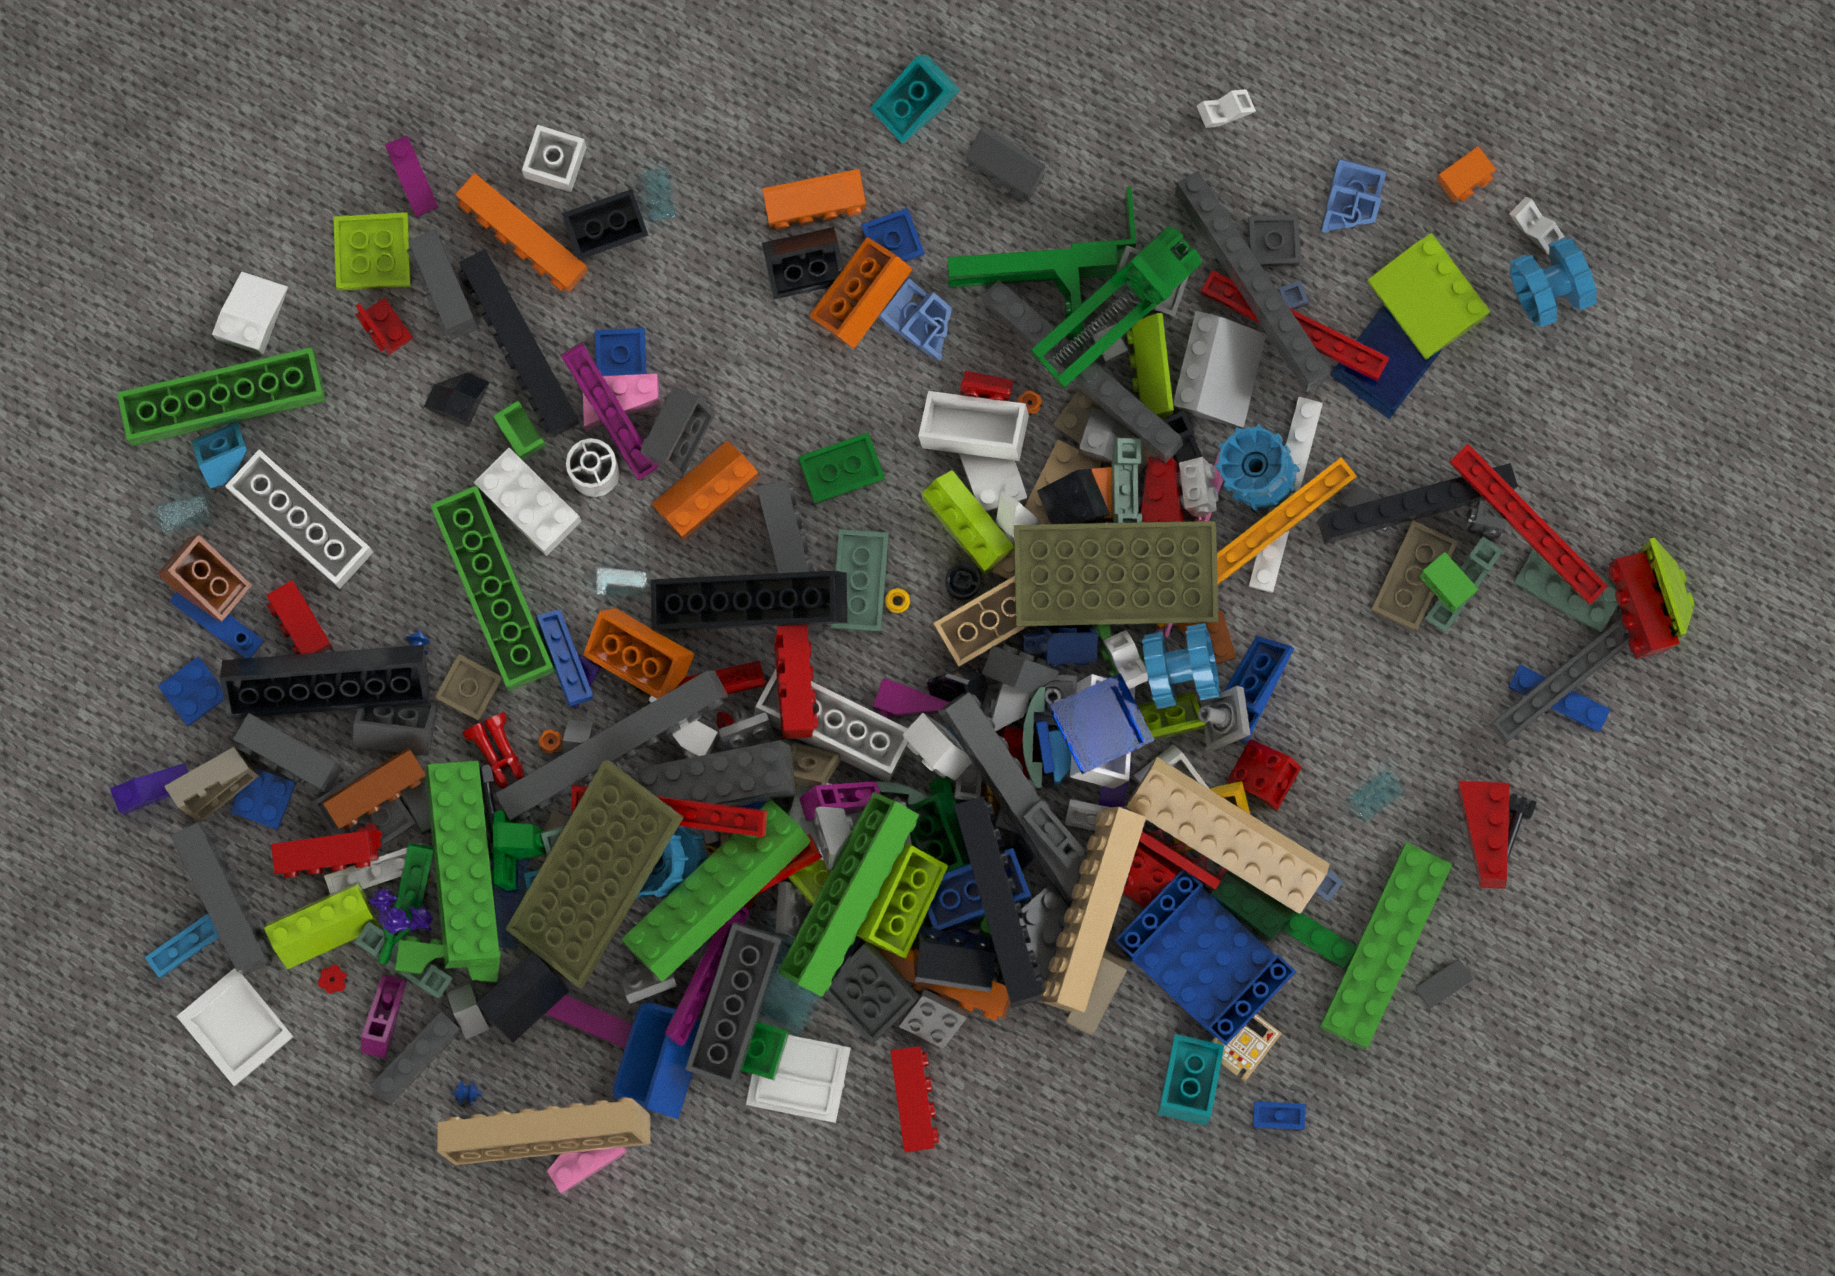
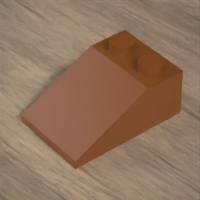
(204, 578)

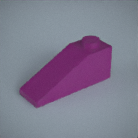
(411, 176)
(904, 701)
(850, 796)
(383, 1016)

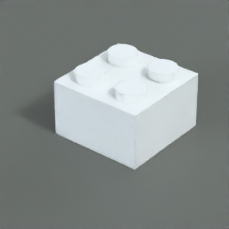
(554, 158)
(937, 747)

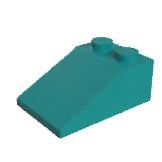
(914, 98)
(1191, 1080)

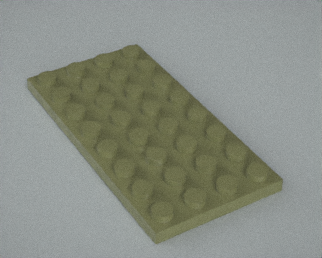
(1115, 573)
(594, 873)

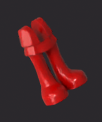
(496, 727)

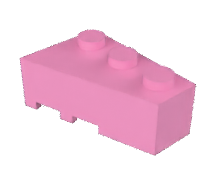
(632, 392)
(577, 1166)

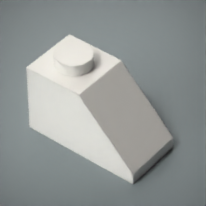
(1013, 513)

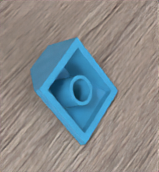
(220, 454)
(1061, 757)

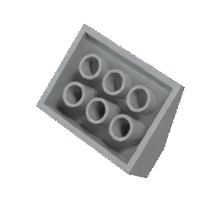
(1218, 370)

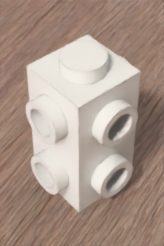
(1197, 485)

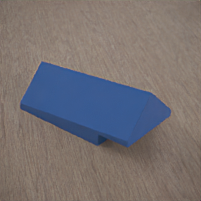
(1259, 675)

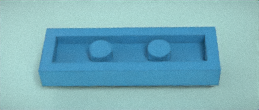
(183, 946)

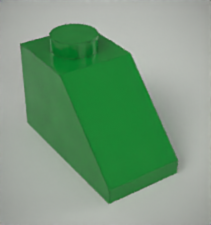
(518, 840)

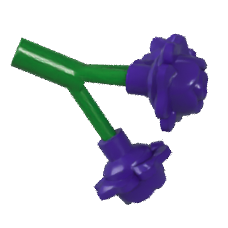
(396, 920)

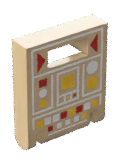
(1248, 1048)

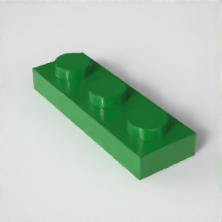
(504, 864)
(414, 877)
(1320, 939)

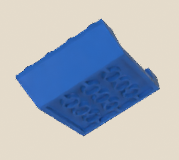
(1204, 957)

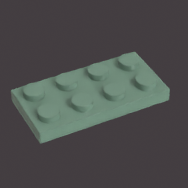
(865, 560)
(1549, 586)

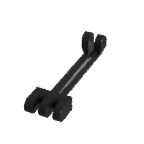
(486, 778)
(1519, 811)

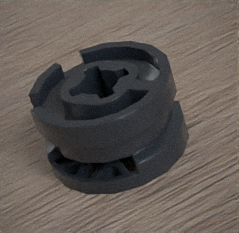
(962, 581)

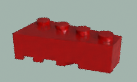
(1162, 492)
(1641, 606)
(794, 682)
(1487, 822)

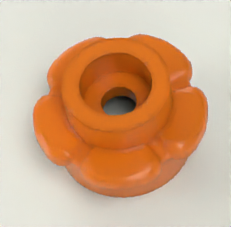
(1031, 396)
(550, 735)

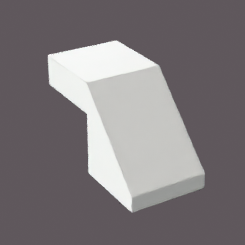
(1226, 109)
(1534, 225)
(1126, 659)

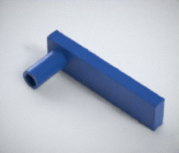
(229, 630)

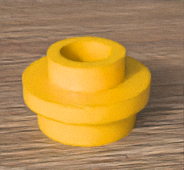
(897, 592)

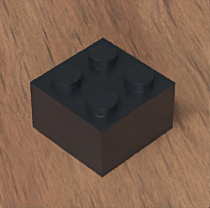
(1074, 499)

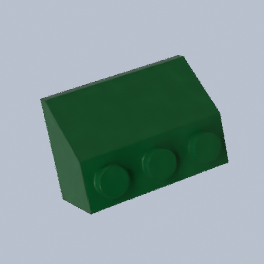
(939, 830)
(1253, 906)

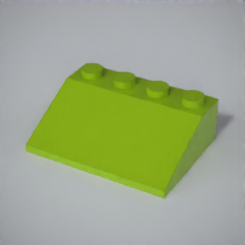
(1428, 296)

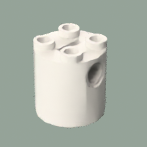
(592, 467)

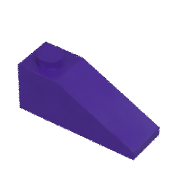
(145, 789)

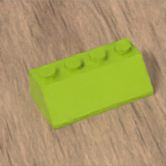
(1151, 365)
(967, 522)
(903, 901)
(320, 925)

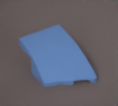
(1348, 200)
(923, 325)

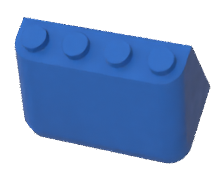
(653, 1064)

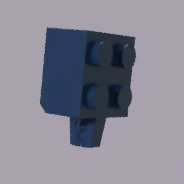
(1063, 644)

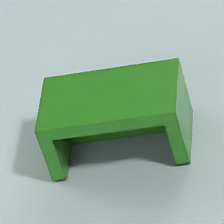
(519, 431)
(1448, 582)

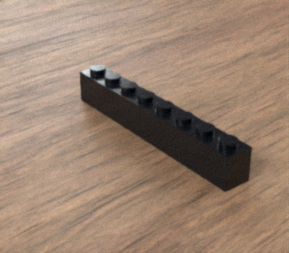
(519, 343)
(1404, 507)

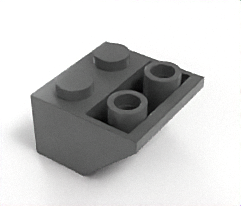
(1018, 669)

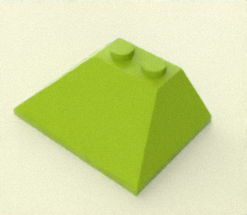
(1672, 586)

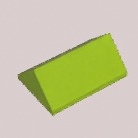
(1174, 719)

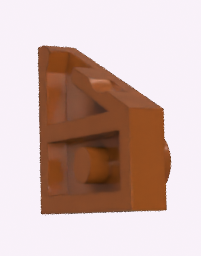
(1219, 638)

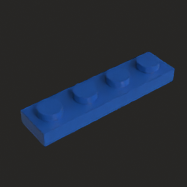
(564, 657)
(1572, 705)

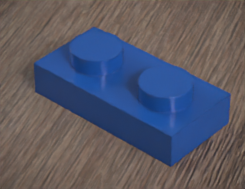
(1279, 1115)

